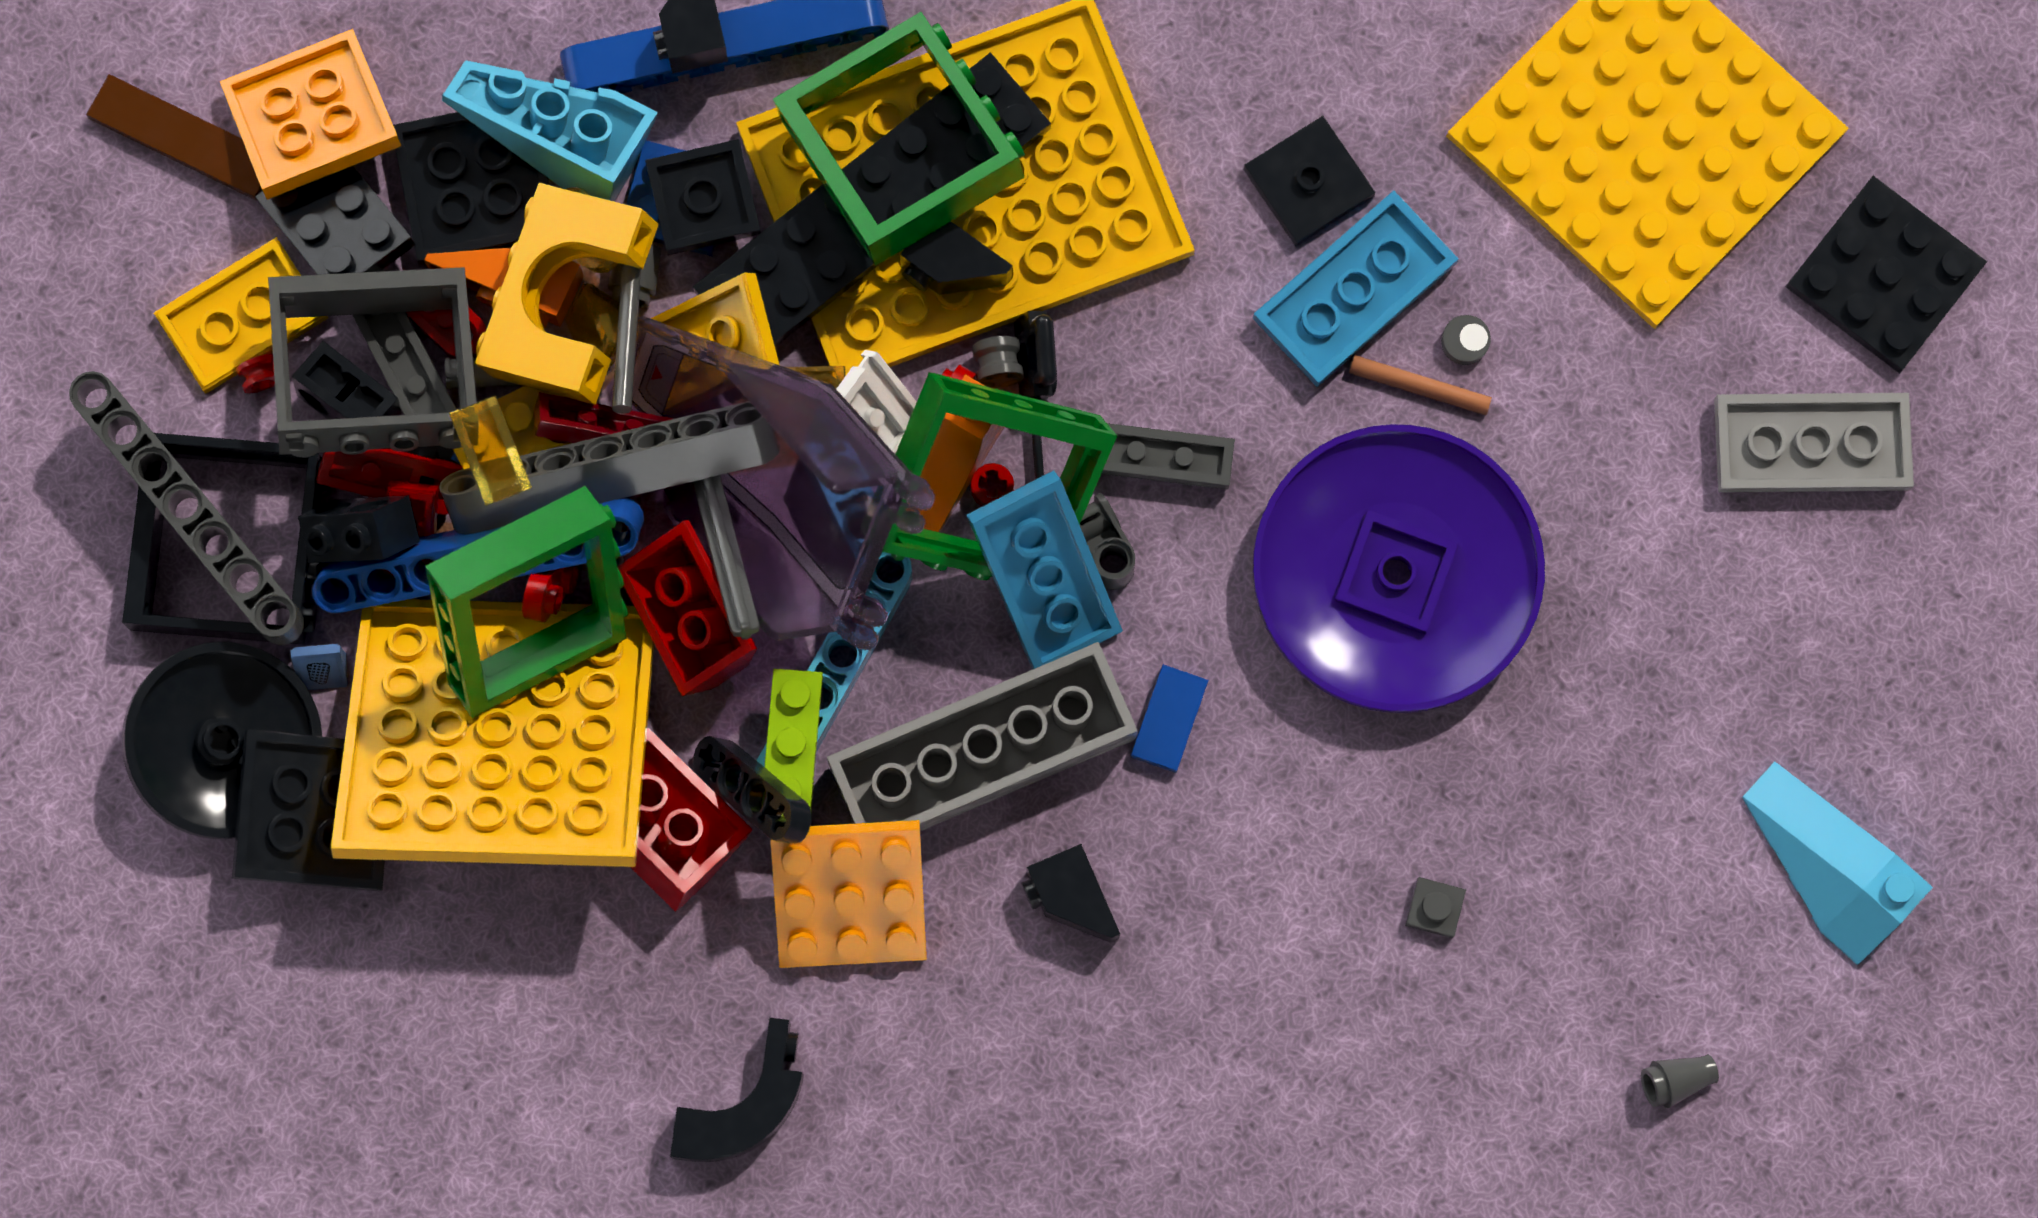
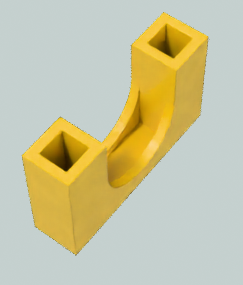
(557, 230)

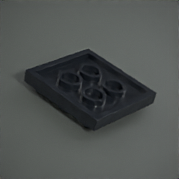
(461, 186)
(1886, 274)
(290, 814)

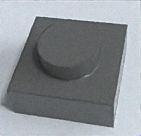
(1435, 907)

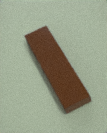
(175, 134)

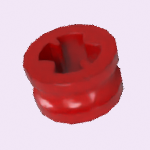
(257, 373)
(981, 473)

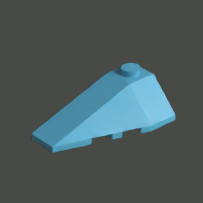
(558, 129)
(1840, 870)

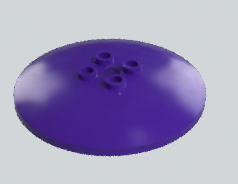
(1414, 501)

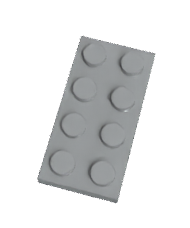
(1813, 442)

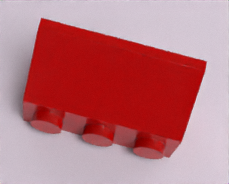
(684, 611)
(682, 827)

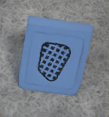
(320, 666)

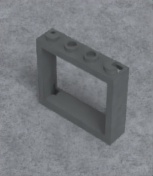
(368, 295)

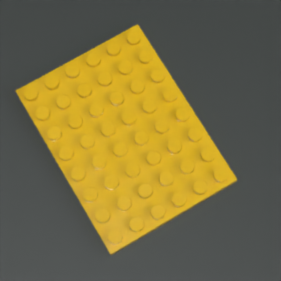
(1075, 223)

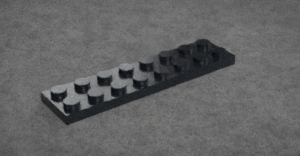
(811, 249)

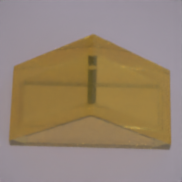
(595, 320)
(490, 450)

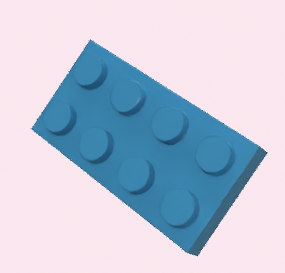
(1355, 288)
(1044, 570)

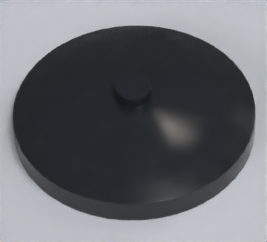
(190, 729)

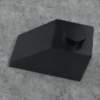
(690, 35)
(953, 263)
(1070, 894)

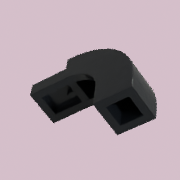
(742, 1128)

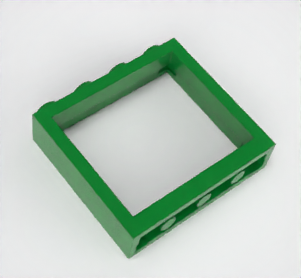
(943, 204)
(942, 395)
(504, 556)

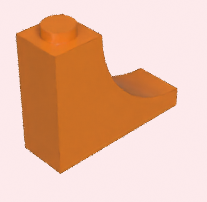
(953, 460)

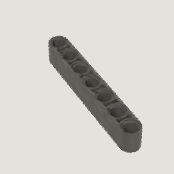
(622, 465)
(174, 488)

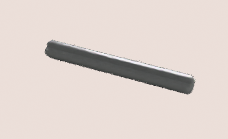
(726, 557)

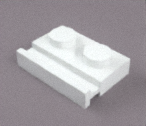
(878, 398)

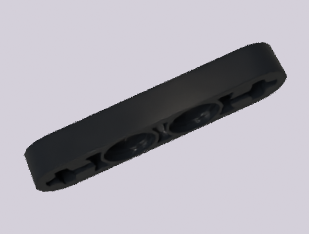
(749, 794)

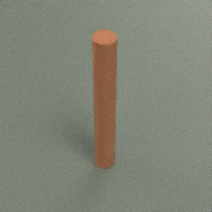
(1420, 385)

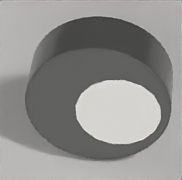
(1465, 339)

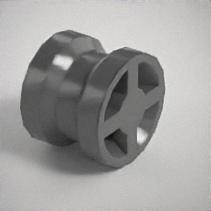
(998, 361)

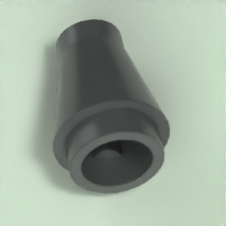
(1676, 1079)

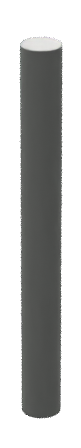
(626, 339)

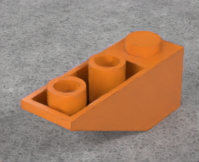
(488, 268)

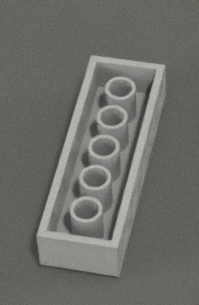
(986, 743)

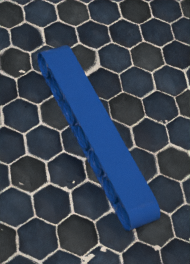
(749, 38)
(411, 580)

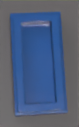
(1169, 718)

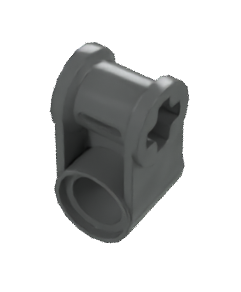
(1106, 538)

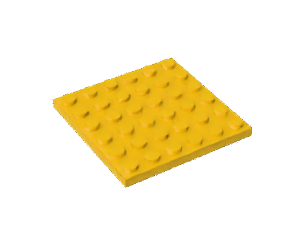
(1647, 141)
(519, 784)

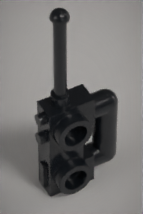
(1038, 360)

